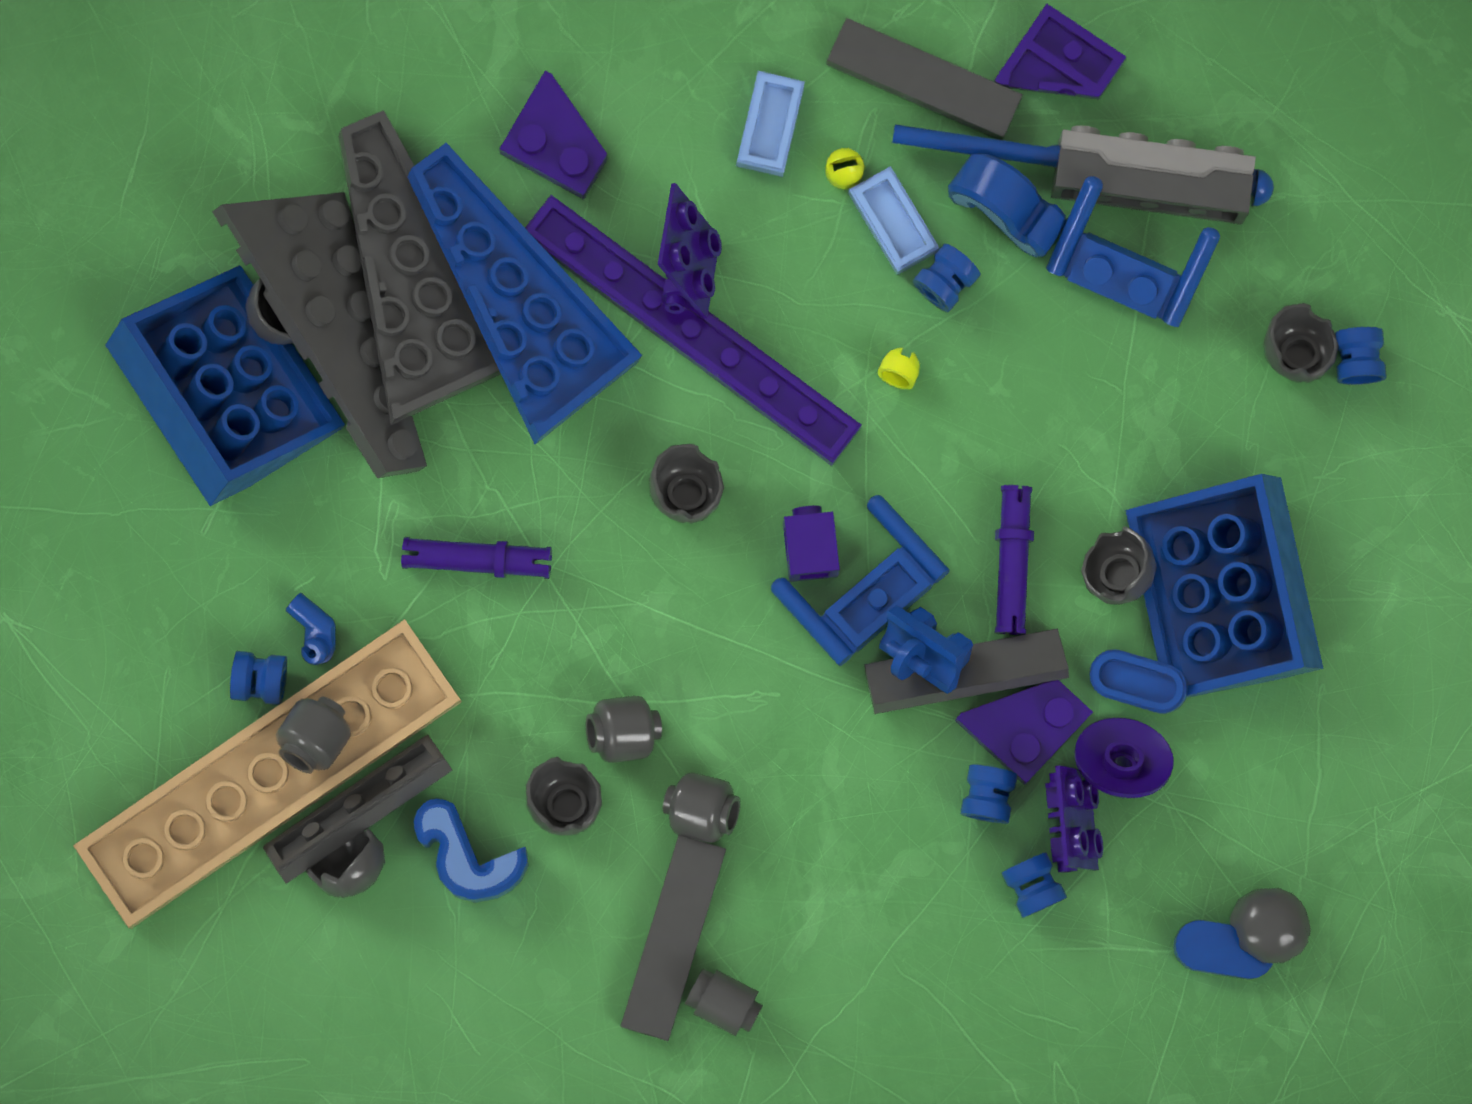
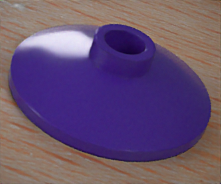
(1124, 757)

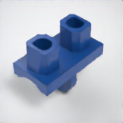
(920, 649)

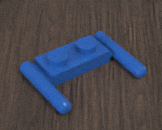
(1123, 273)
(864, 608)

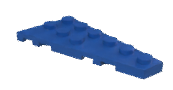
(534, 317)

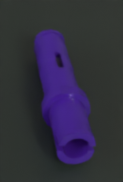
(495, 559)
(1013, 559)

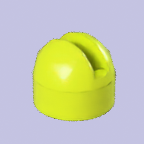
(845, 177)
(899, 370)

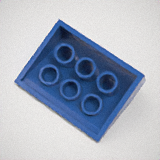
(219, 389)
(1228, 586)

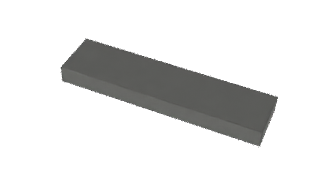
(924, 79)
(991, 668)
(357, 808)
(673, 938)

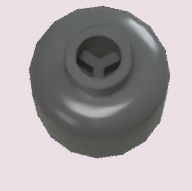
(623, 729)
(313, 734)
(701, 807)

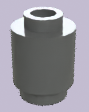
(724, 1001)

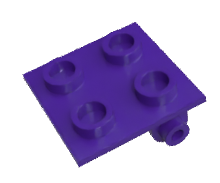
(687, 256)
(1079, 841)

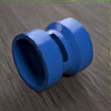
(946, 277)
(1360, 356)
(269, 681)
(989, 794)
(1038, 895)

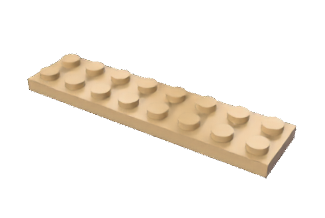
(249, 790)

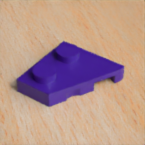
(1061, 59)
(555, 140)
(1026, 726)

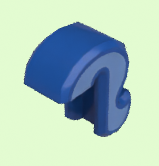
(1008, 202)
(456, 861)

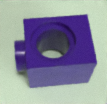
(810, 544)

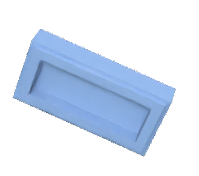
(770, 123)
(893, 220)

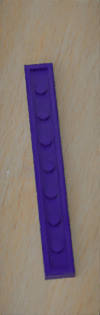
(704, 341)

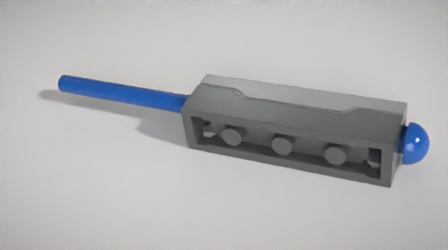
(1133, 171)

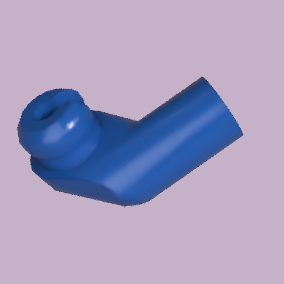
(319, 630)

